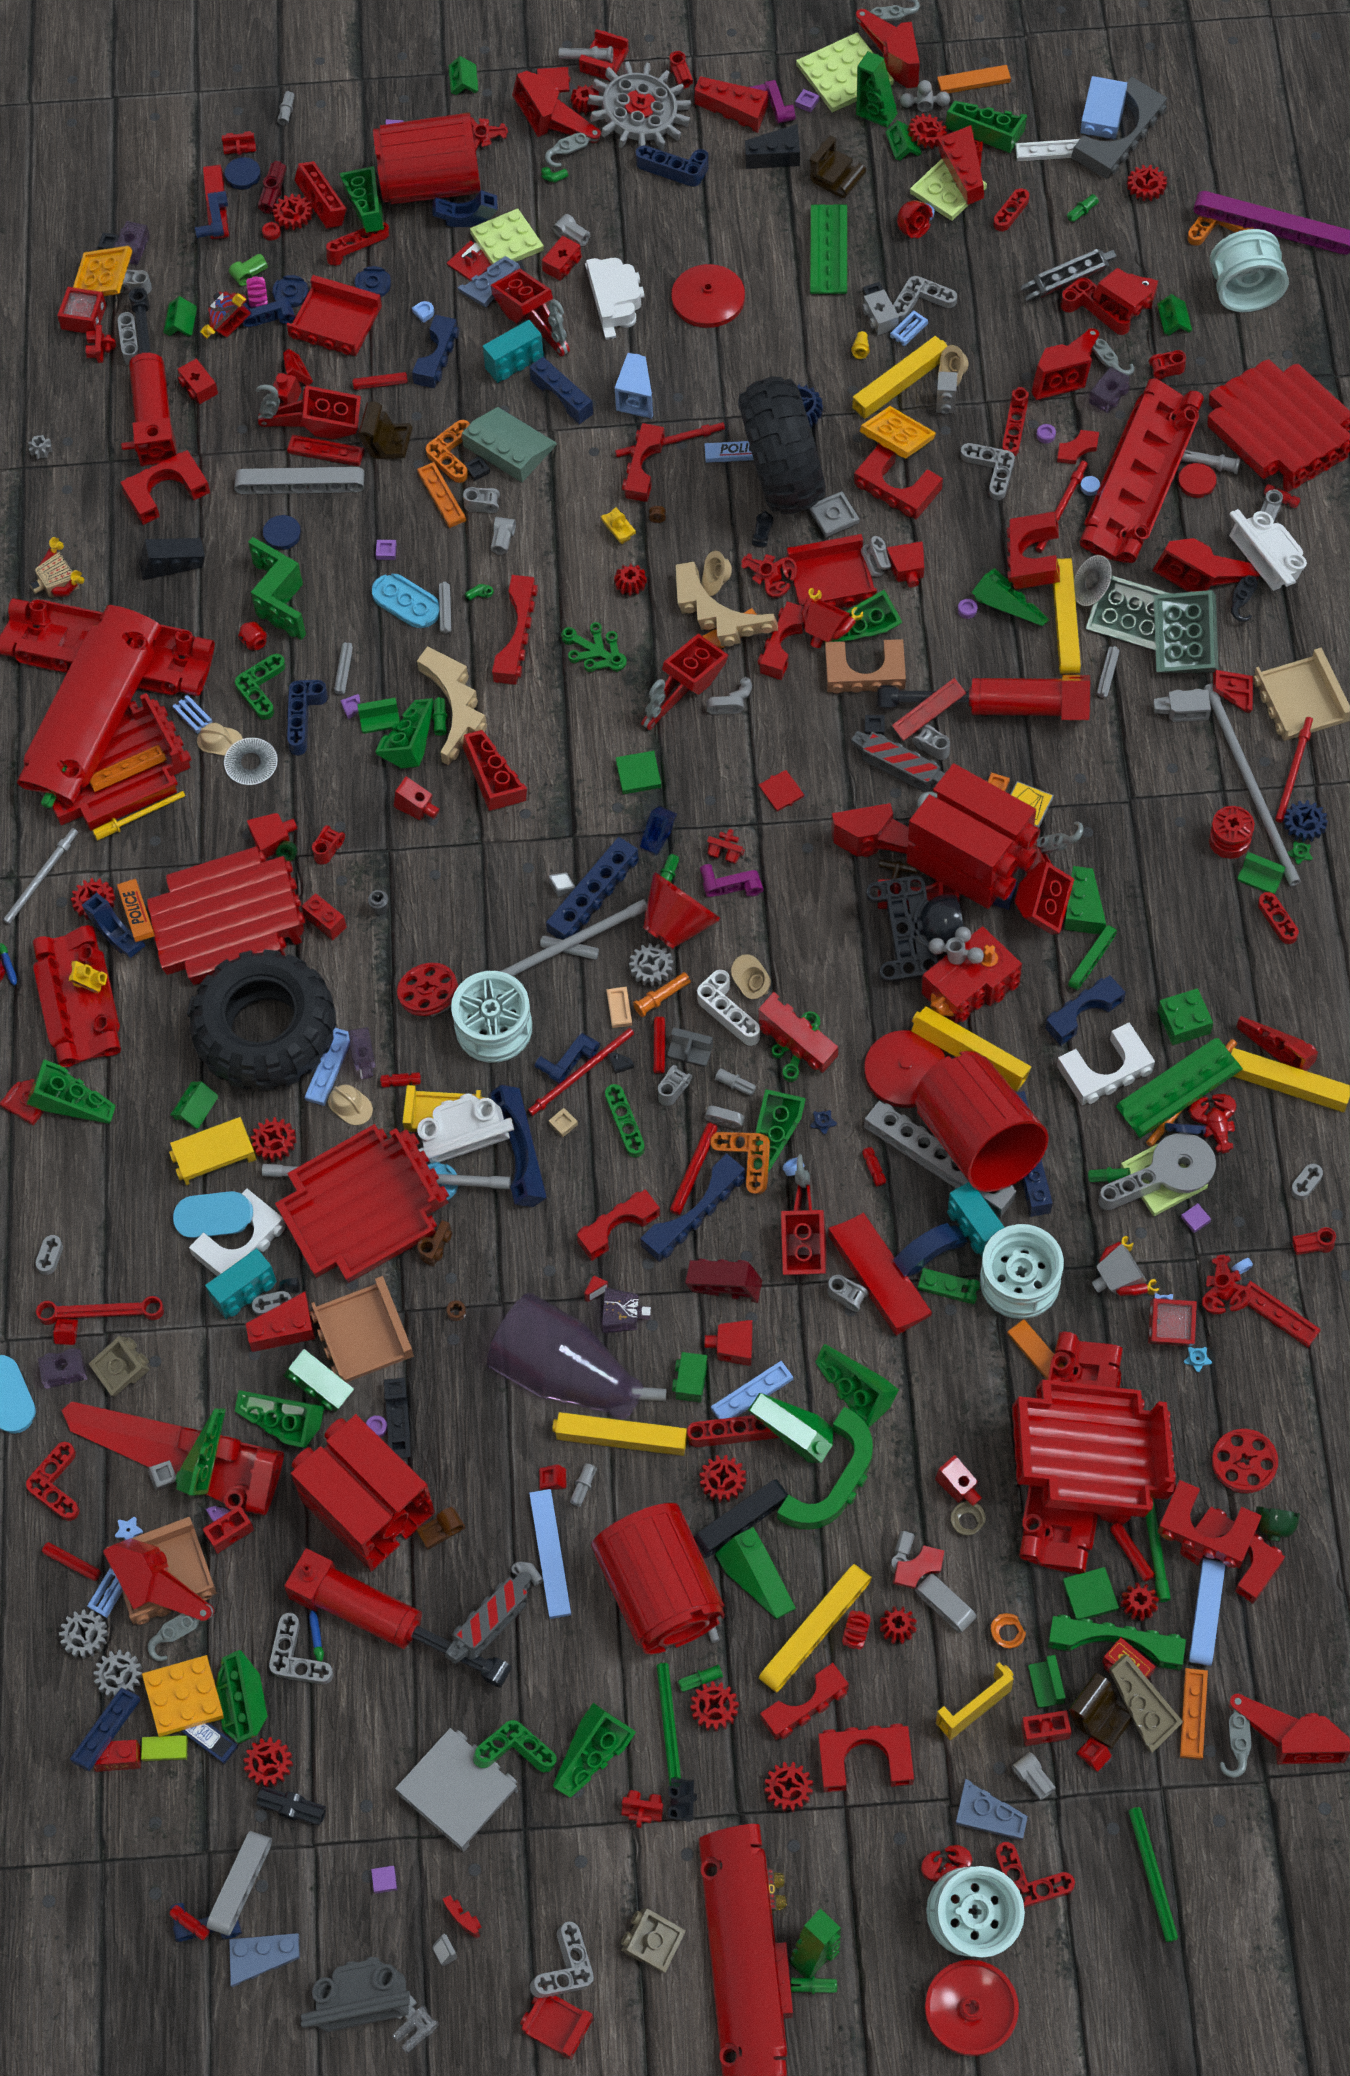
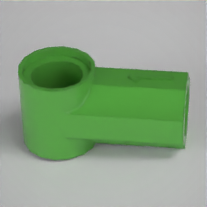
(251, 267)

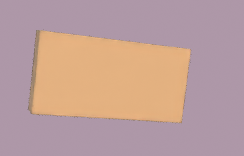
(619, 1007)

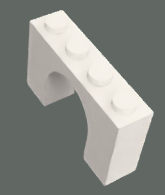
(1090, 1085)
(266, 1226)

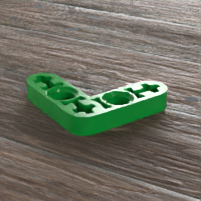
(254, 682)
(516, 1741)

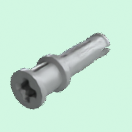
(603, 54)
(1219, 462)

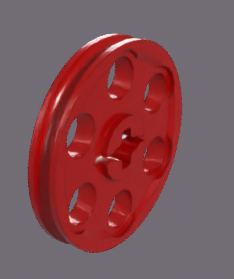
(420, 991)
(1241, 1469)

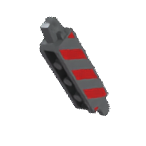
(1068, 273)
(898, 760)
(490, 1619)

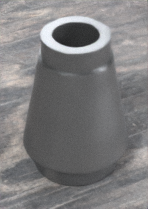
(378, 901)

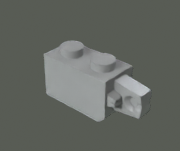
(1184, 705)

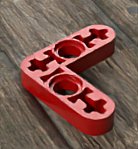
(47, 1480)
(1022, 1883)

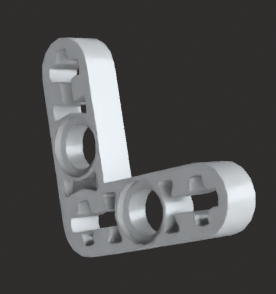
(921, 291)
(995, 462)
(292, 1662)
(573, 1967)

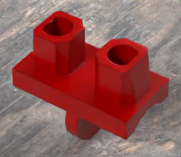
(238, 143)
(101, 343)
(734, 850)
(642, 1810)

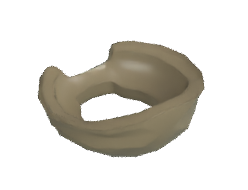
(963, 1508)

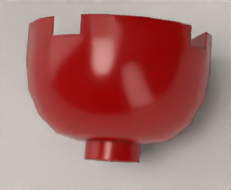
(914, 218)

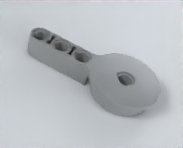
(1165, 1170)

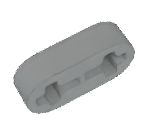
(725, 705)
(724, 1117)
(1303, 1179)
(45, 1253)
(270, 1300)

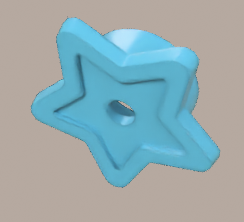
(1197, 1352)

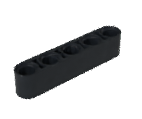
(740, 1518)

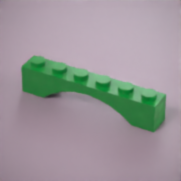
(1163, 1650)

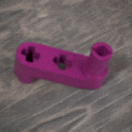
(781, 112)
(745, 881)

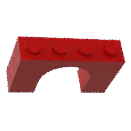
(177, 468)
(909, 500)
(1022, 533)
(1228, 1548)
(1263, 1558)
(891, 1741)

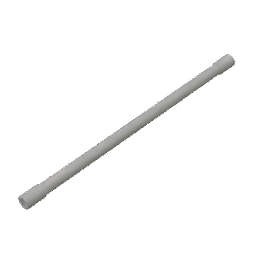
(1290, 871)
(630, 912)
(496, 1182)

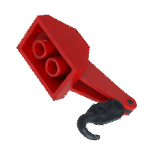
(1195, 569)

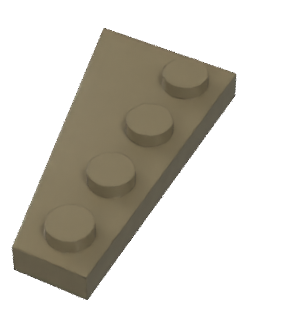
(1145, 1704)

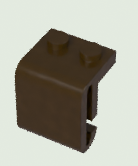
(834, 169)
(381, 436)
(1099, 1712)

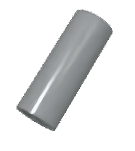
(651, 1394)

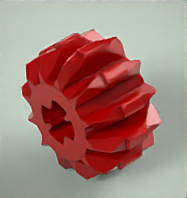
(580, 98)
(630, 579)
(1145, 1596)
(906, 1627)
(856, 1629)

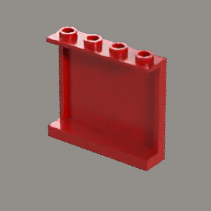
(335, 316)
(834, 569)

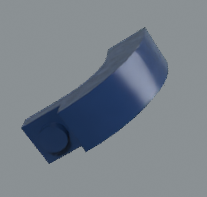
(466, 214)
(110, 926)
(928, 1246)

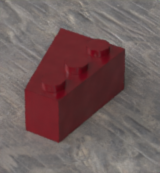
(724, 1277)

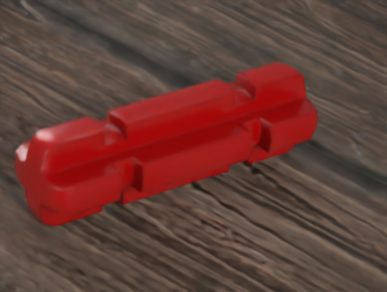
(1287, 498)
(400, 1079)
(874, 1166)
(189, 1922)

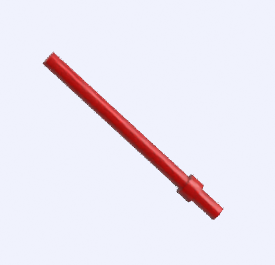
(705, 430)
(1075, 478)
(1303, 736)

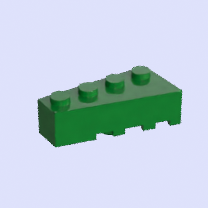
(874, 91)
(987, 125)
(364, 194)
(817, 1944)

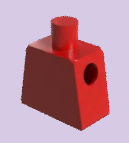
(288, 388)
(907, 562)
(414, 800)
(270, 832)
(733, 1342)
(955, 1474)

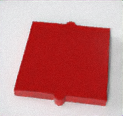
(558, 76)
(781, 790)

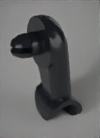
(763, 525)

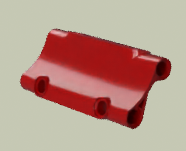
(76, 1019)

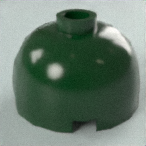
(1277, 1522)

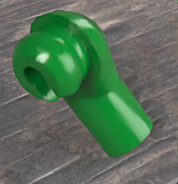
(553, 177)
(479, 590)

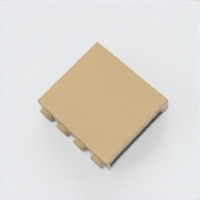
(1300, 692)

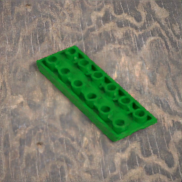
(828, 249)
(1178, 1087)

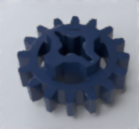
(1299, 814)

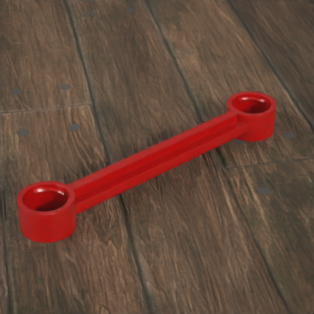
(99, 1310)

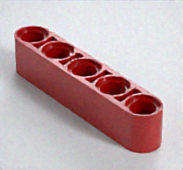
(214, 183)
(730, 1435)

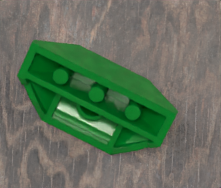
(240, 1697)

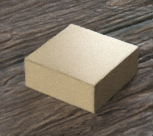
(563, 1122)

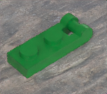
(948, 1286)

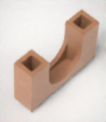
(844, 679)

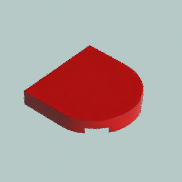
(16, 1101)

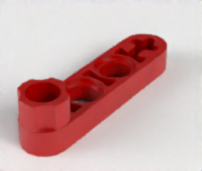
(338, 248)
(1019, 398)

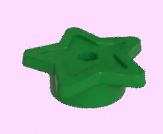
(1300, 847)

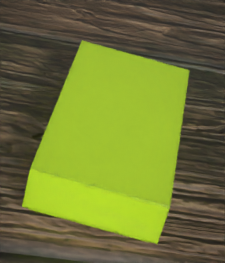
(164, 1748)

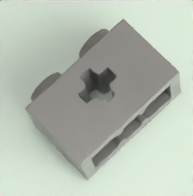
(880, 312)
(946, 392)

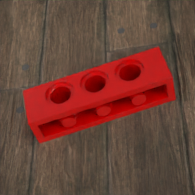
(320, 194)

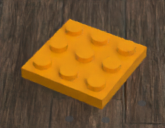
(103, 270)
(897, 432)
(182, 1695)

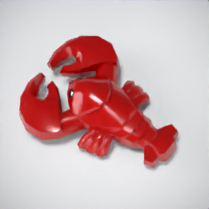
(483, 132)
(771, 573)
(1216, 1119)
(1225, 1287)
(930, 1868)

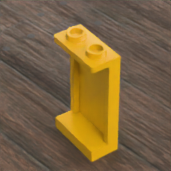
(422, 1104)
(211, 1149)
(953, 1725)

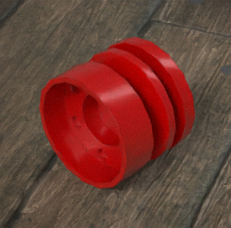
(1231, 832)

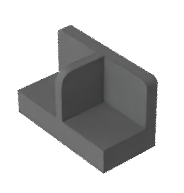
(690, 1047)

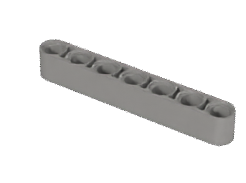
(299, 480)

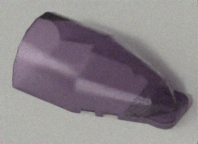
(560, 1359)

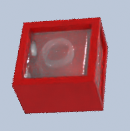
(81, 310)
(1172, 1322)

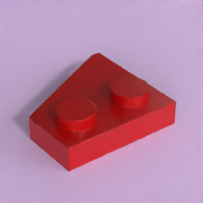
(296, 367)
(1234, 688)

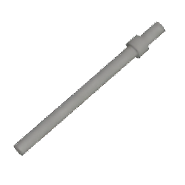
(62, 846)

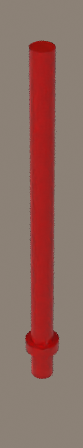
(541, 1103)

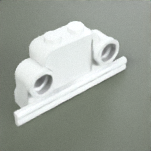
(615, 293)
(1268, 548)
(462, 1127)

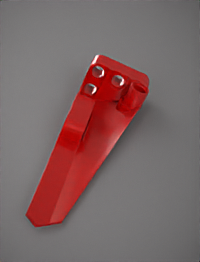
(237, 1469)

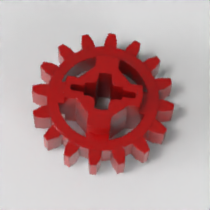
(926, 130)
(1138, 182)
(292, 211)
(89, 889)
(276, 1147)
(732, 1479)
(720, 1699)
(272, 1753)
(796, 1790)

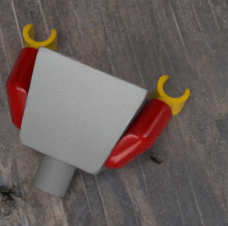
(1121, 1272)

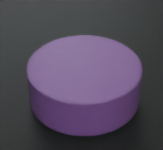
(1046, 433)
(967, 608)
(378, 1425)

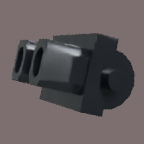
(682, 1799)

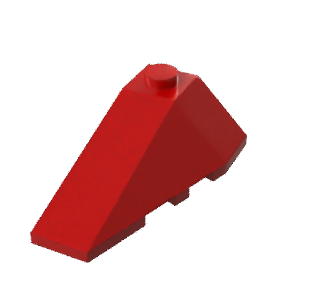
(1280, 1045)

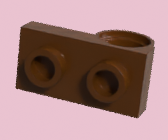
(442, 1236)
(443, 1527)

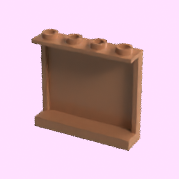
(362, 1332)
(184, 1561)

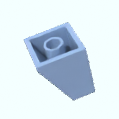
(1104, 107)
(633, 387)

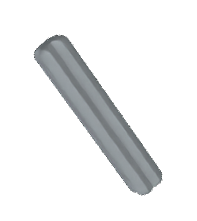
(444, 607)
(343, 668)
(1107, 672)
(579, 949)

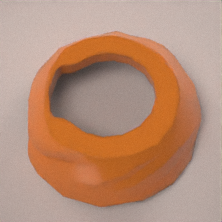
(1007, 1619)

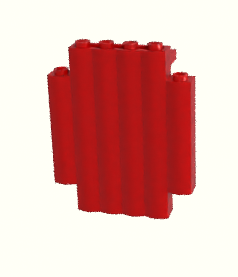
(1281, 422)
(136, 732)
(225, 911)
(362, 1202)
(1094, 1448)

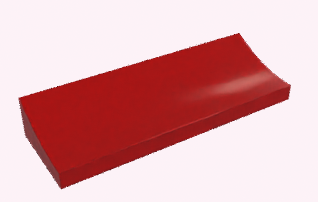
(878, 1273)

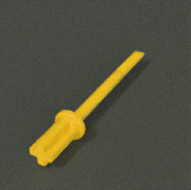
(114, 826)

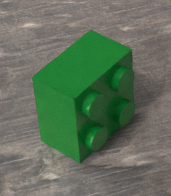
(1185, 1016)

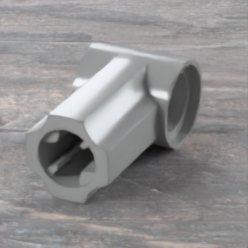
(568, 228)
(1272, 503)
(503, 530)
(1030, 1771)

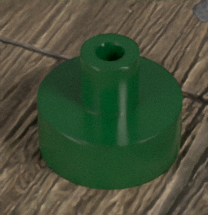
(287, 850)

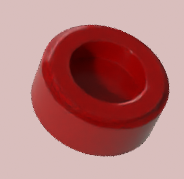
(271, 231)

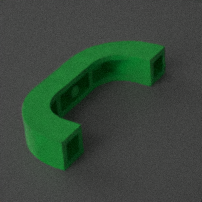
(814, 1516)

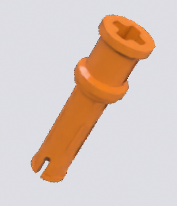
(655, 998)

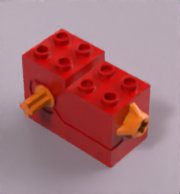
(966, 986)

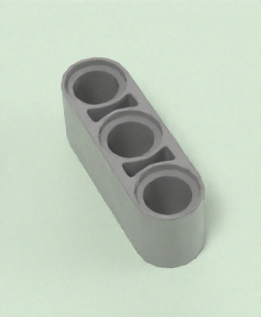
(128, 336)
(945, 1603)

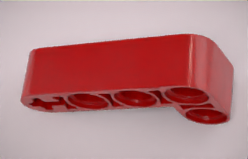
(1106, 309)

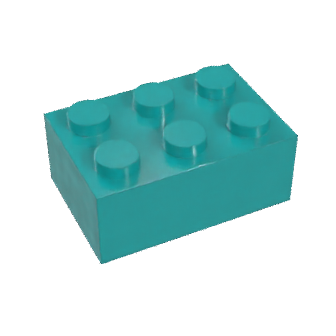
(513, 351)
(973, 1216)
(241, 1283)

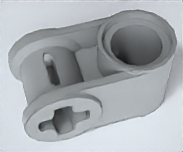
(135, 279)
(482, 499)
(930, 741)
(674, 1082)
(848, 1293)

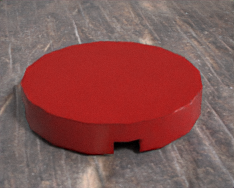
(1197, 480)

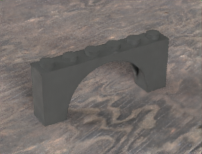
(1105, 156)

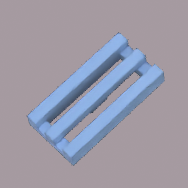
(921, 321)
(183, 704)
(110, 1596)

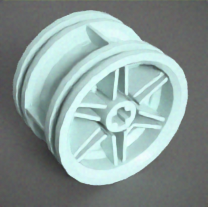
(1249, 270)
(492, 1016)
(1041, 1249)
(1008, 1911)

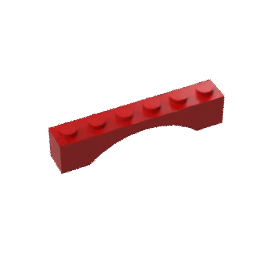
(508, 661)

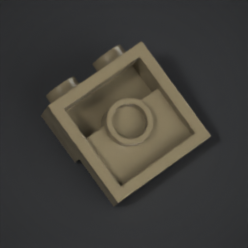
(119, 1365)
(652, 1939)

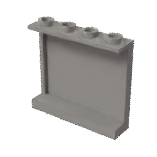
(455, 1791)

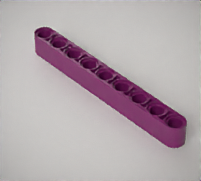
(1274, 221)

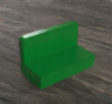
(463, 75)
(900, 141)
(1174, 315)
(180, 317)
(378, 715)
(1261, 873)
(195, 1104)
(1047, 1683)

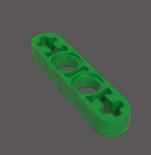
(1092, 957)
(622, 1121)

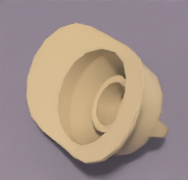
(953, 360)
(716, 572)
(217, 739)
(750, 976)
(350, 1104)

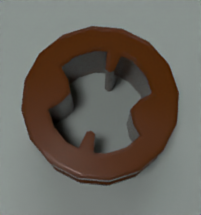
(657, 514)
(450, 1307)

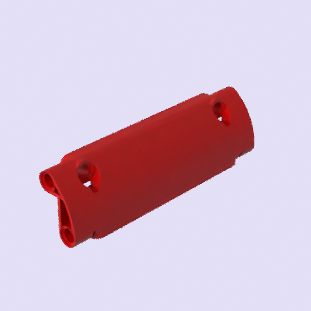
(1140, 472)
(65, 628)
(89, 704)
(1070, 1530)
(743, 1952)

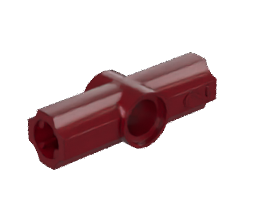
(272, 187)

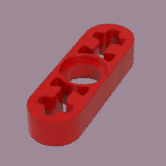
(1011, 216)
(1278, 927)

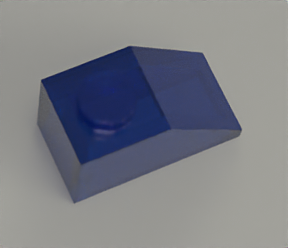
(657, 829)

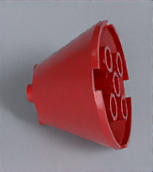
(674, 913)

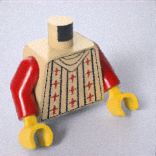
(55, 574)

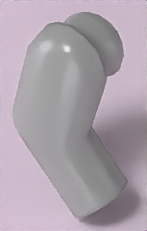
(744, 689)
(520, 1567)

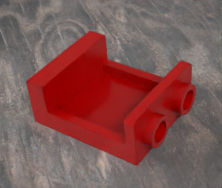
(598, 67)
(1125, 291)
(556, 2024)

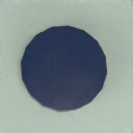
(242, 173)
(373, 280)
(292, 289)
(282, 532)
(1185, 1128)

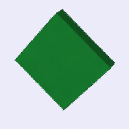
(638, 772)
(1090, 1594)

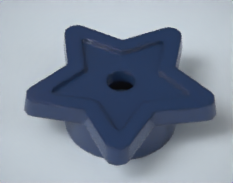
(826, 1116)

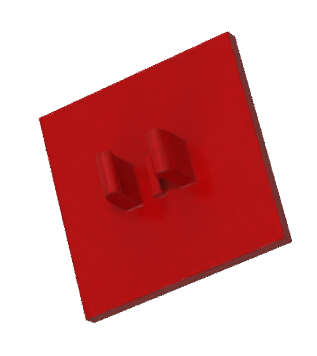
(465, 266)

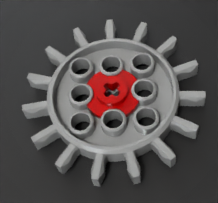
(639, 106)

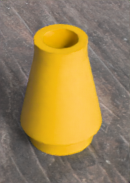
(860, 347)

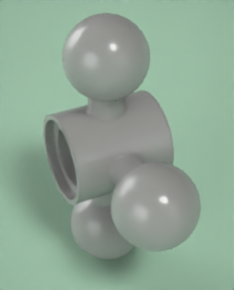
(925, 98)
(956, 947)

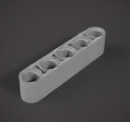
(239, 1883)

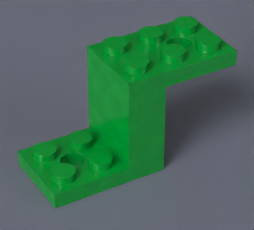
(276, 588)

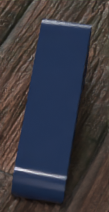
(673, 167)
(300, 717)

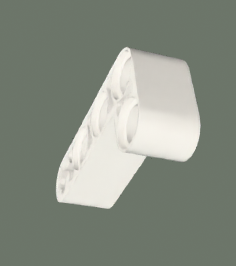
(731, 1010)

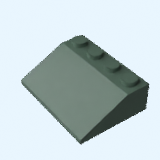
(507, 443)
(1126, 613)
(1186, 632)

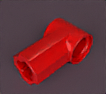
(680, 69)
(1312, 1241)

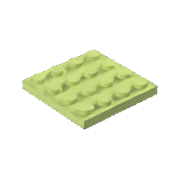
(834, 71)

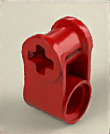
(1168, 364)
(329, 842)

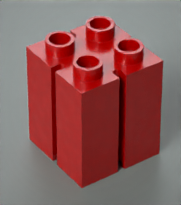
(972, 837)
(362, 1490)

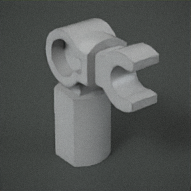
(902, 1549)

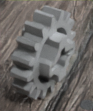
(650, 966)
(75, 1637)
(109, 1677)

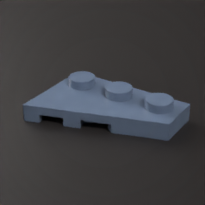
(479, 287)
(988, 1814)
(260, 1954)

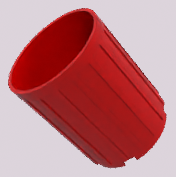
(427, 159)
(980, 1121)
(658, 1578)

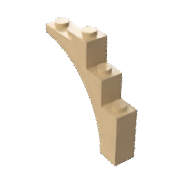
(711, 614)
(451, 678)

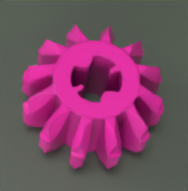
(256, 291)

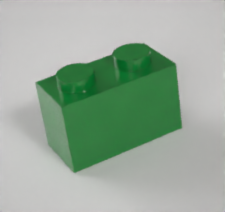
(690, 1377)

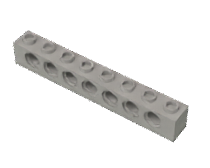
(926, 1157)

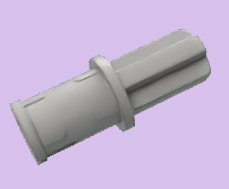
(286, 108)
(735, 1082)
(583, 1484)

